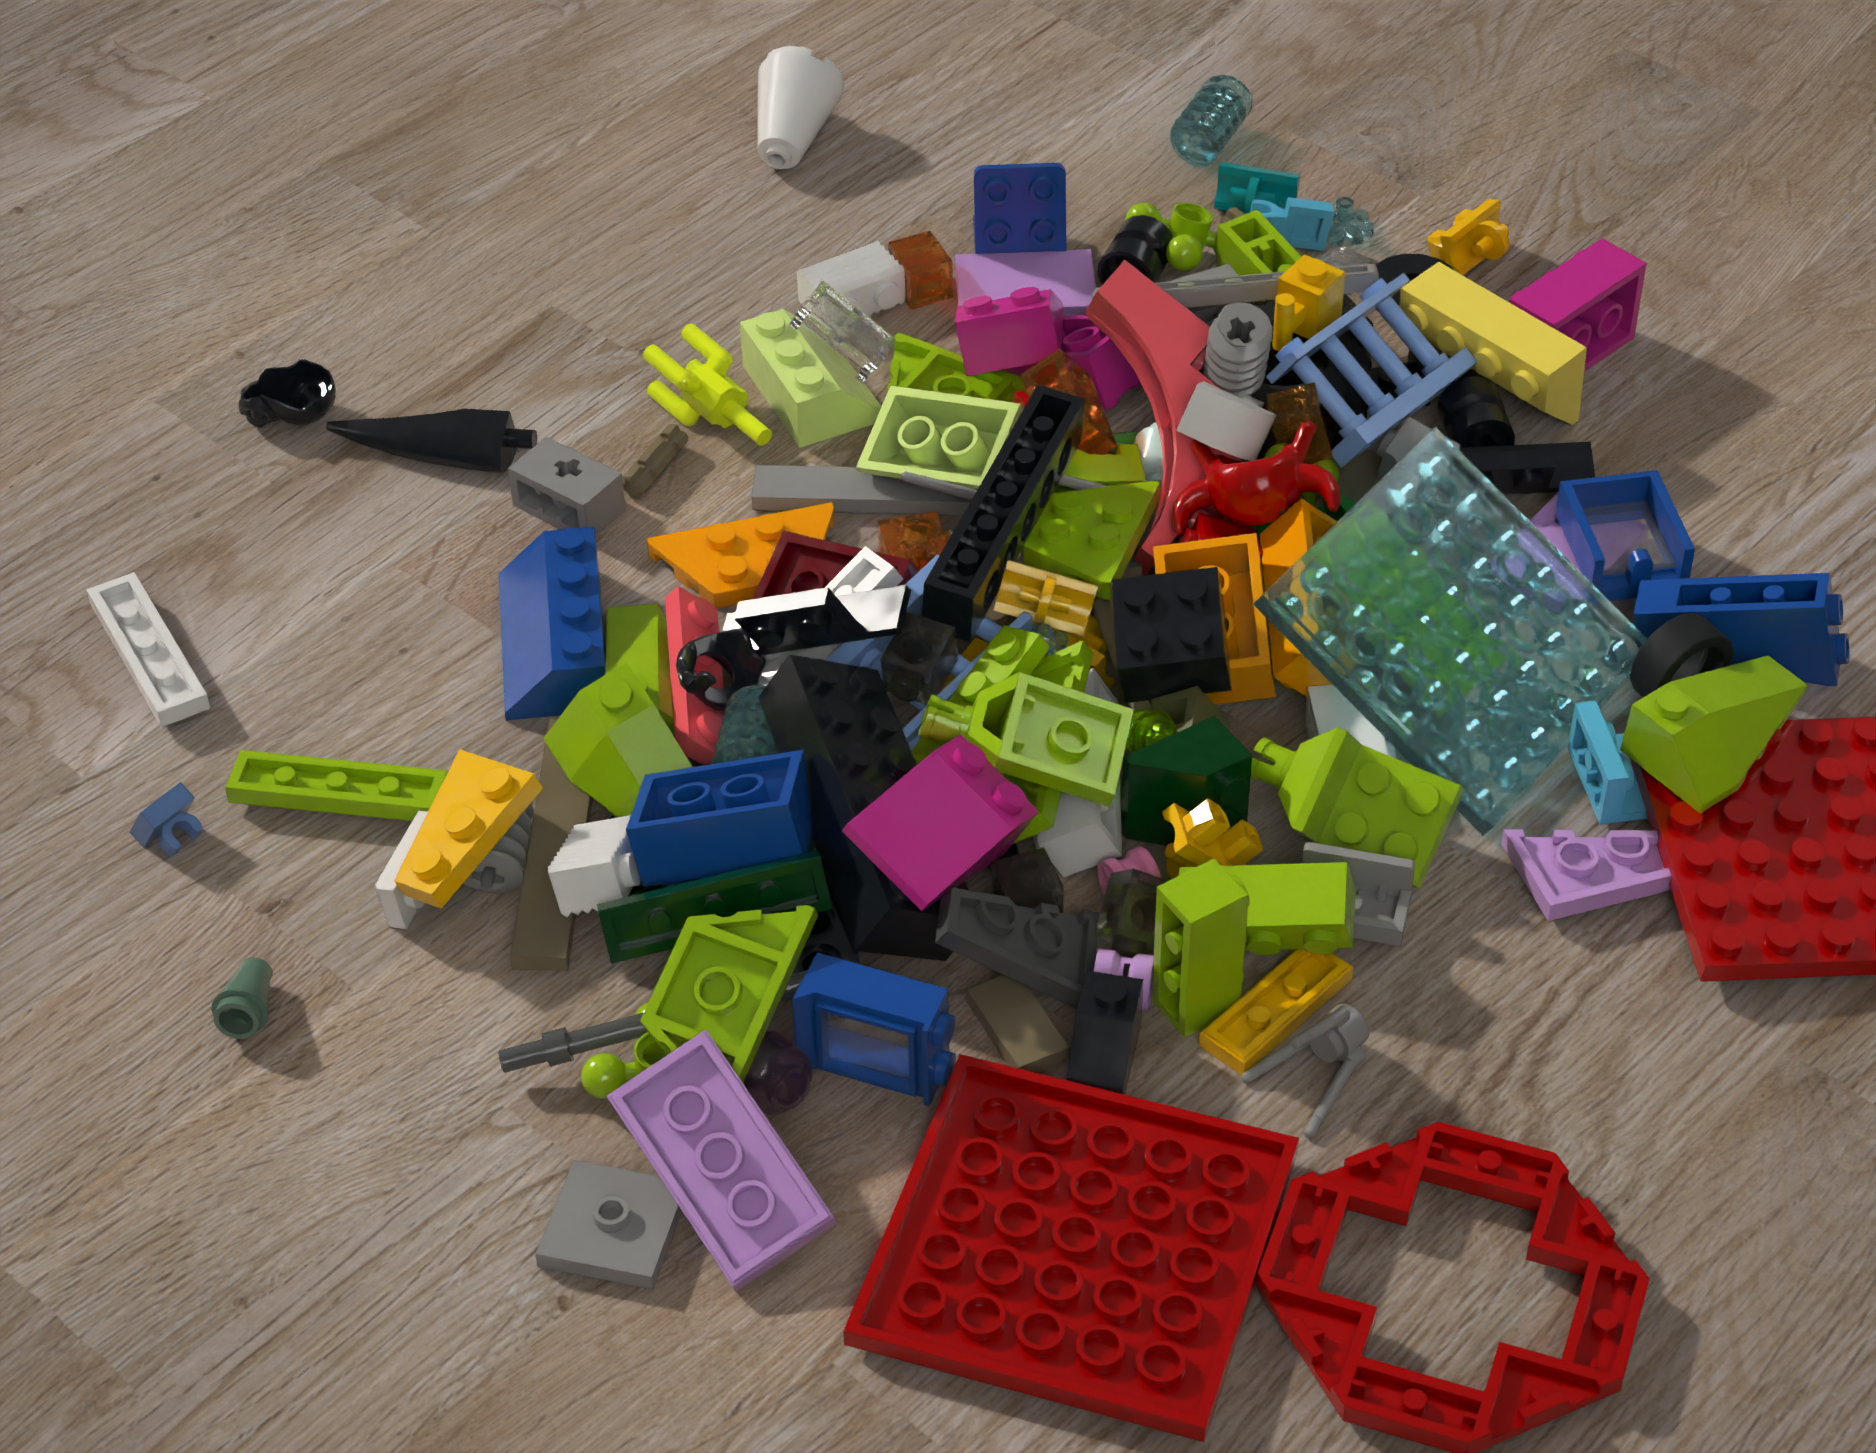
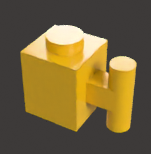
(1307, 300)

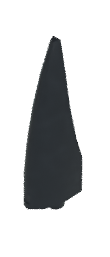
(451, 438)

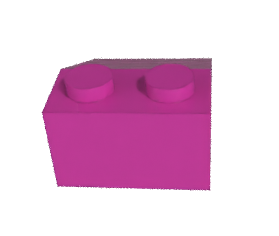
(1009, 330)
(1098, 356)
(941, 822)

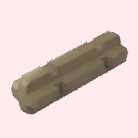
(654, 460)

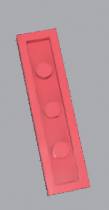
(694, 722)

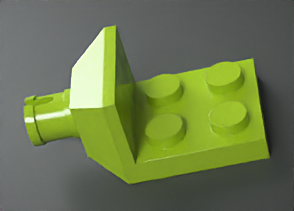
(1040, 734)
(1359, 797)

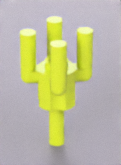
(703, 387)

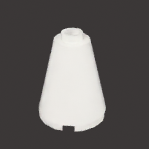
(793, 103)

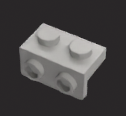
(1381, 890)

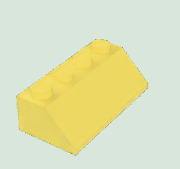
(1506, 341)

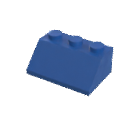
(720, 818)

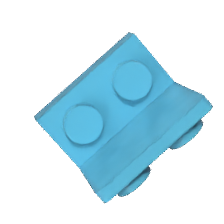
(1603, 767)

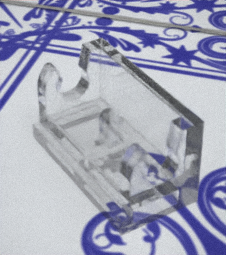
(844, 329)

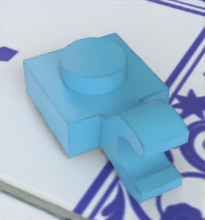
(1302, 221)

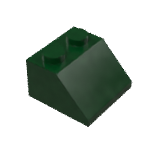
(1184, 771)

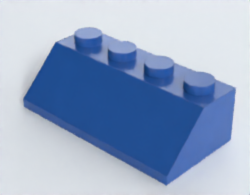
(551, 623)

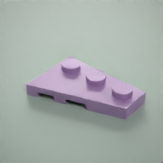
(1587, 872)

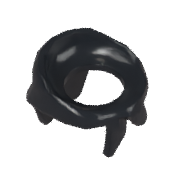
(733, 652)

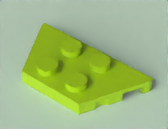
(940, 370)
(1092, 532)
(727, 980)

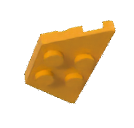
(731, 557)

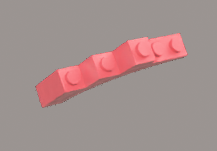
(1168, 353)

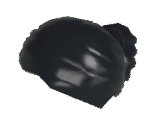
(290, 393)

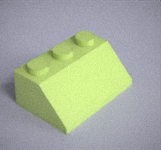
(804, 379)
(937, 436)

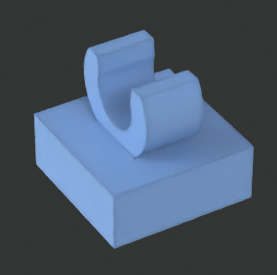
(163, 816)

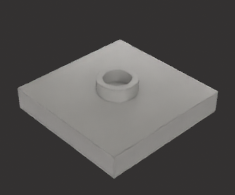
(610, 1225)

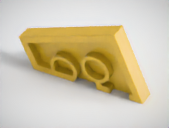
(463, 825)

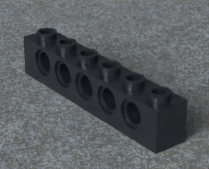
(1003, 511)

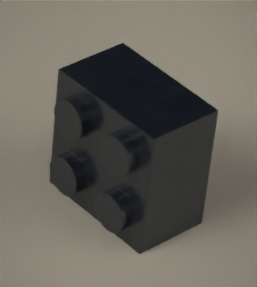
(1170, 634)

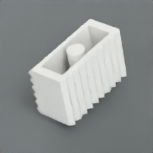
(862, 276)
(594, 866)

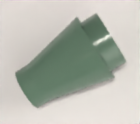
(244, 1000)

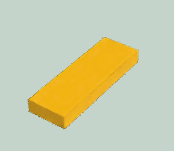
(1274, 1008)

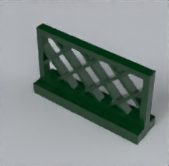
(654, 915)

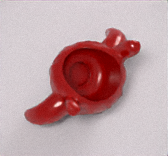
(1257, 489)

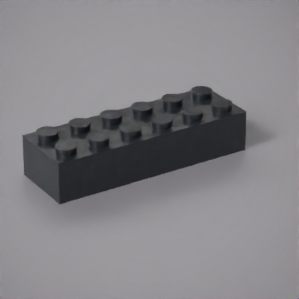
(852, 758)

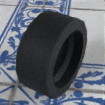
(1679, 650)

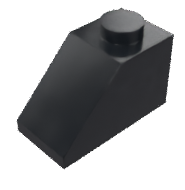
(1106, 1031)

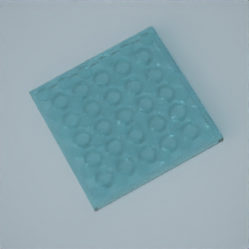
(1454, 627)

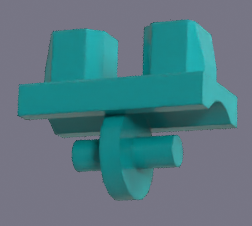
(1242, 184)

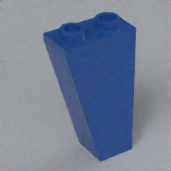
(1762, 615)

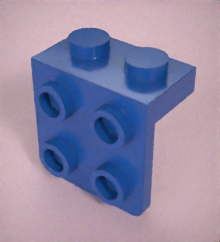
(1019, 208)

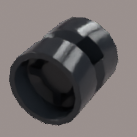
(1142, 244)
(1475, 414)

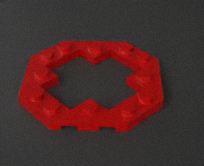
(1523, 1384)

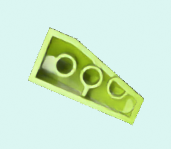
(640, 638)
(1711, 727)
(613, 740)

